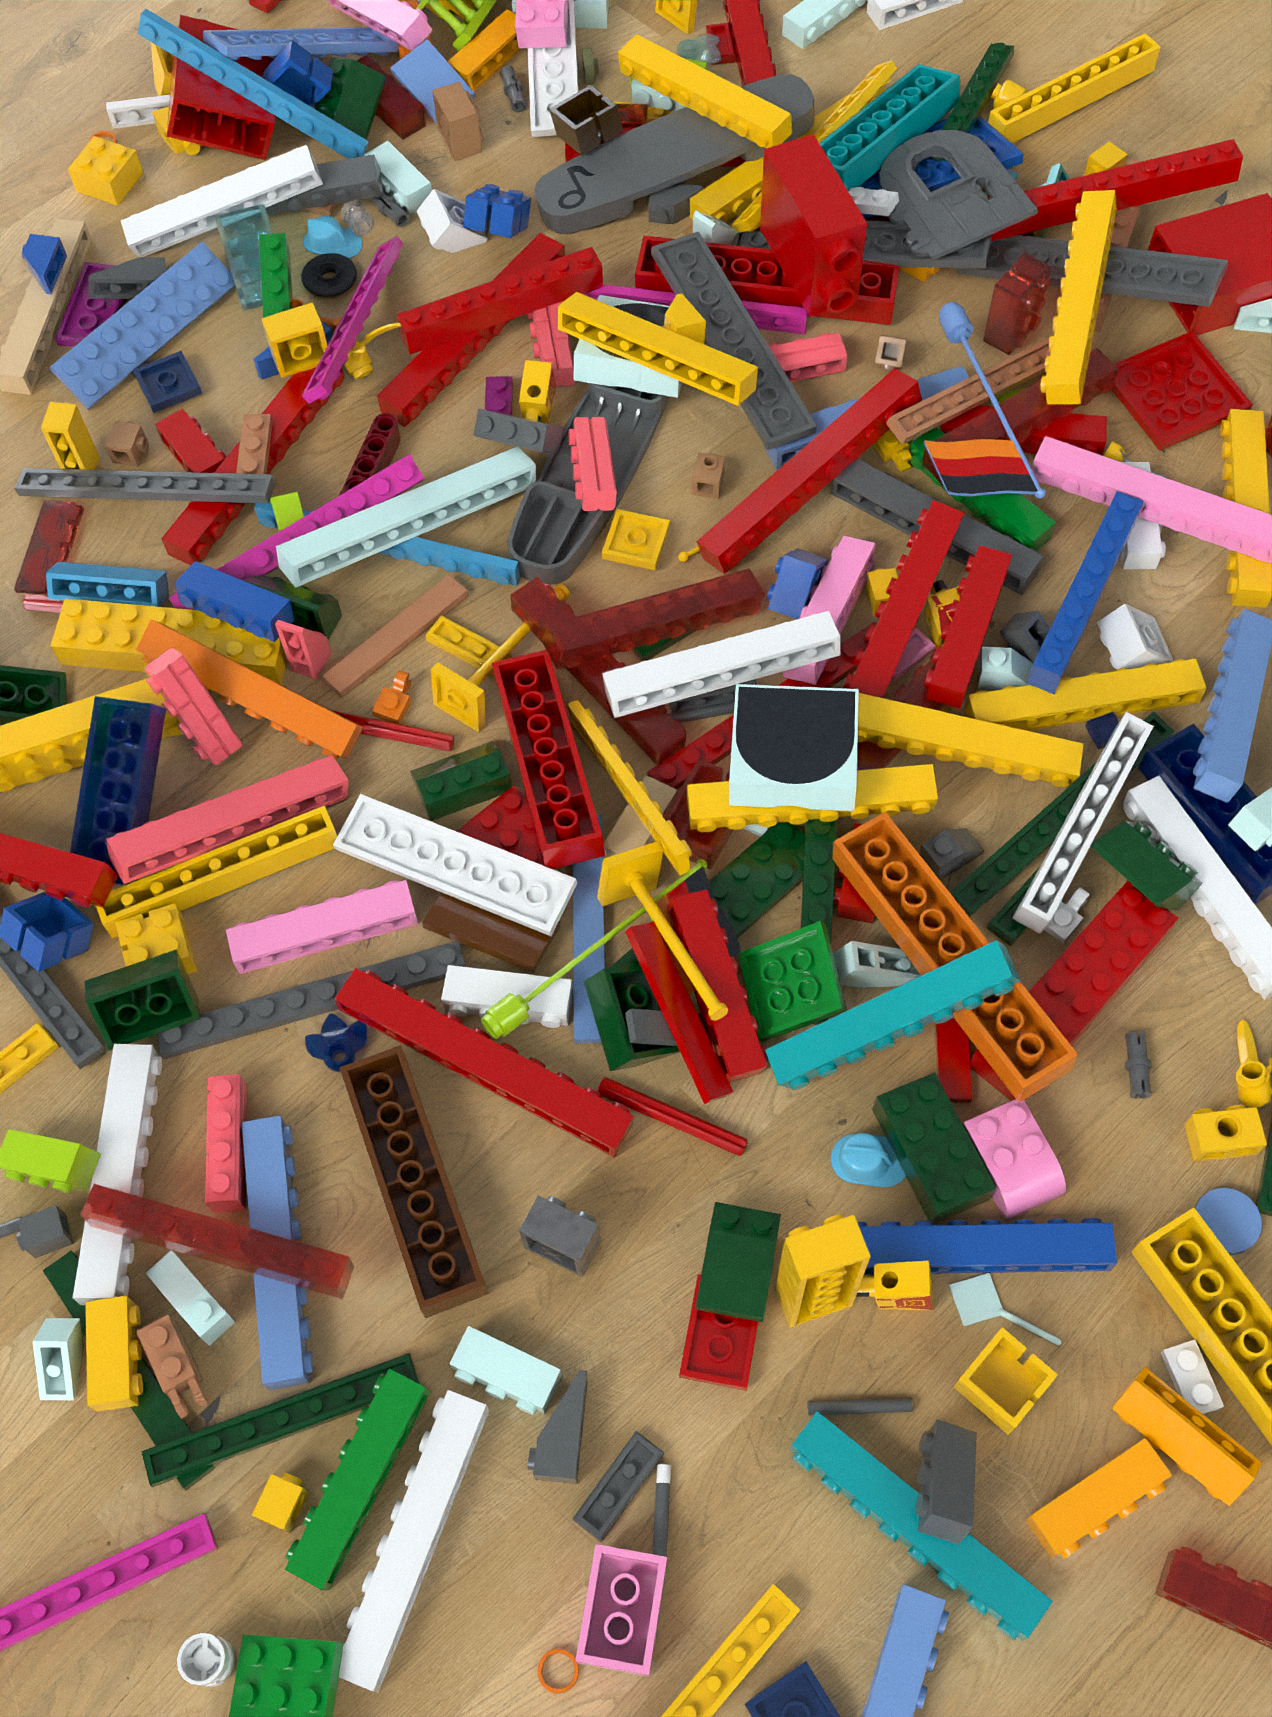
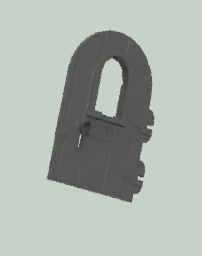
(958, 211)

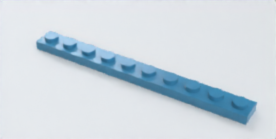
(251, 86)
(433, 553)

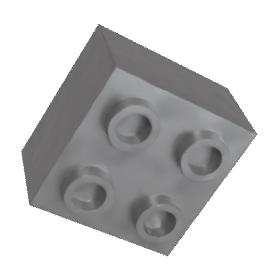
(561, 1234)

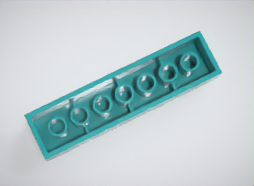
(889, 121)

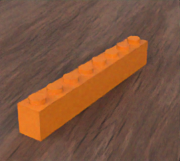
(255, 692)

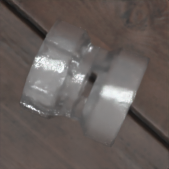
(357, 218)

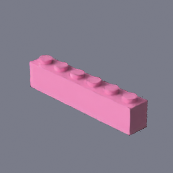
(390, 18)
(837, 593)
(321, 926)

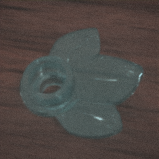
(701, 48)

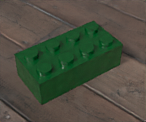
(933, 1148)

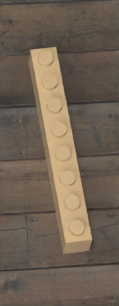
(41, 314)

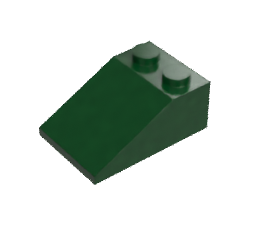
(29, 692)
(738, 1261)

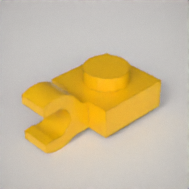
(891, 448)

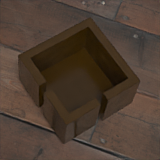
(586, 120)

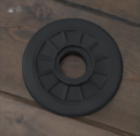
(320, 286)

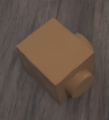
(890, 352)
(126, 443)
(708, 475)

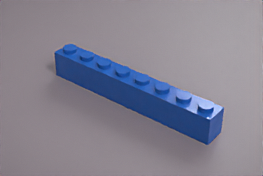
(1084, 593)
(994, 1246)

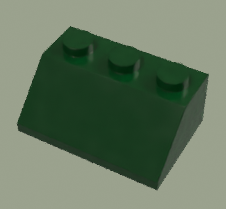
(352, 95)
(309, 608)
(462, 780)
(1148, 864)
(611, 996)

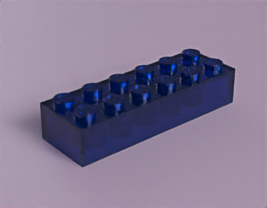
(1174, 763)
(117, 774)

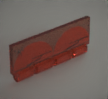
(48, 544)

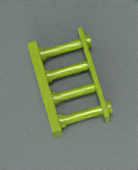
(472, 17)

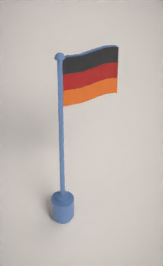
(979, 464)

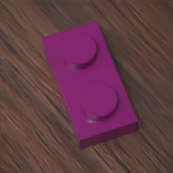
(499, 394)

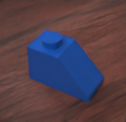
(44, 259)

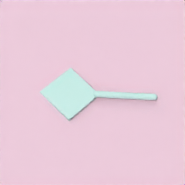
(978, 1301)

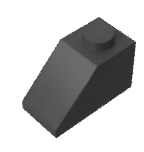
(672, 203)
(950, 851)

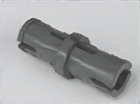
(513, 89)
(396, 214)
(1138, 1065)

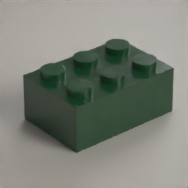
(142, 999)

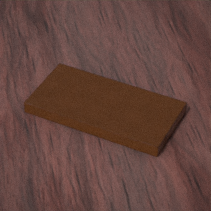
(487, 932)

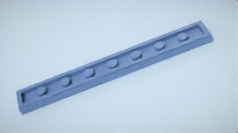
(587, 930)

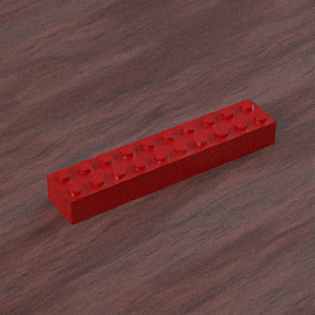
(760, 279)

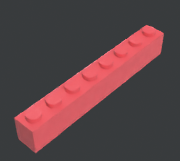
(226, 819)

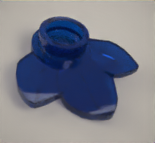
(337, 1039)

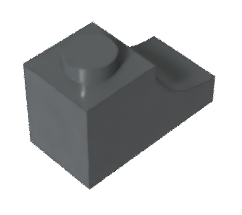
(1026, 633)

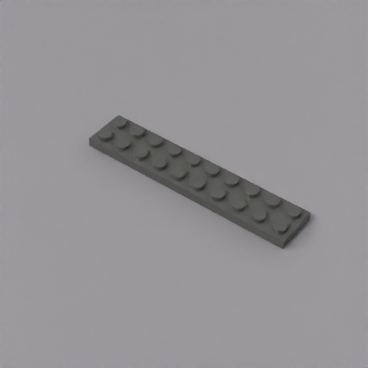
(887, 244)
(1127, 271)
(775, 405)

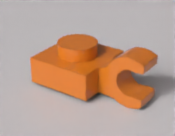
(394, 703)

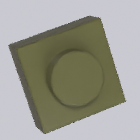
(590, 66)

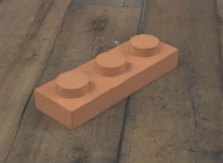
(254, 444)

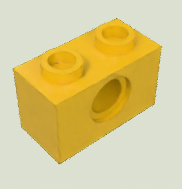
(1209, 1144)

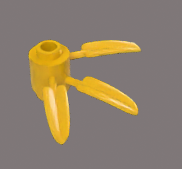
(359, 361)
(1252, 1076)

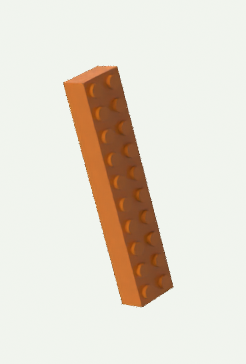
(935, 930)

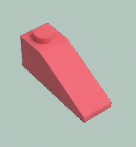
(304, 649)

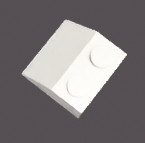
(443, 221)
(1133, 638)

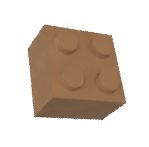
(458, 120)

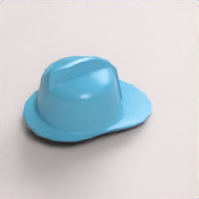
(328, 236)
(866, 1161)

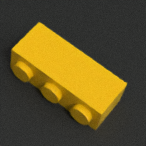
(69, 437)
(113, 1353)

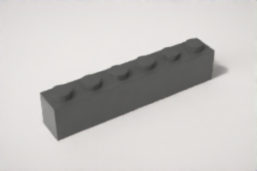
(342, 183)

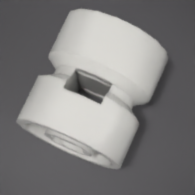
(206, 1660)

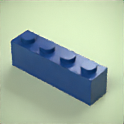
(233, 600)

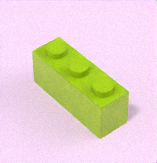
(47, 1161)

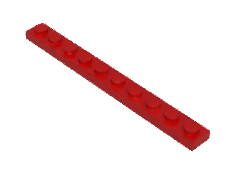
(717, 742)

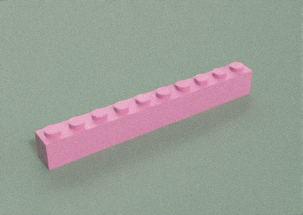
(1164, 500)

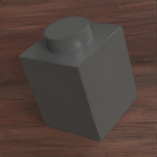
(44, 1232)

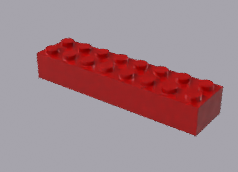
(548, 760)
(1094, 968)

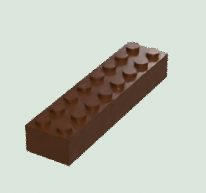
(413, 1182)

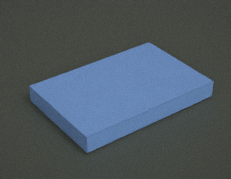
(425, 71)

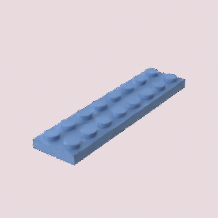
(317, 41)
(143, 325)

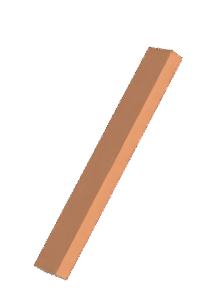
(394, 635)

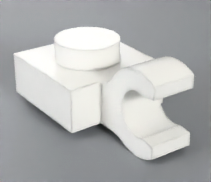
(1066, 916)

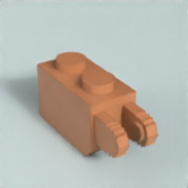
(172, 1362)

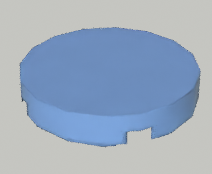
(1231, 1218)

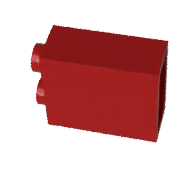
(210, 112)
(812, 225)
(1231, 233)

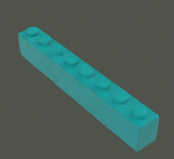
(893, 1015)
(892, 1502)

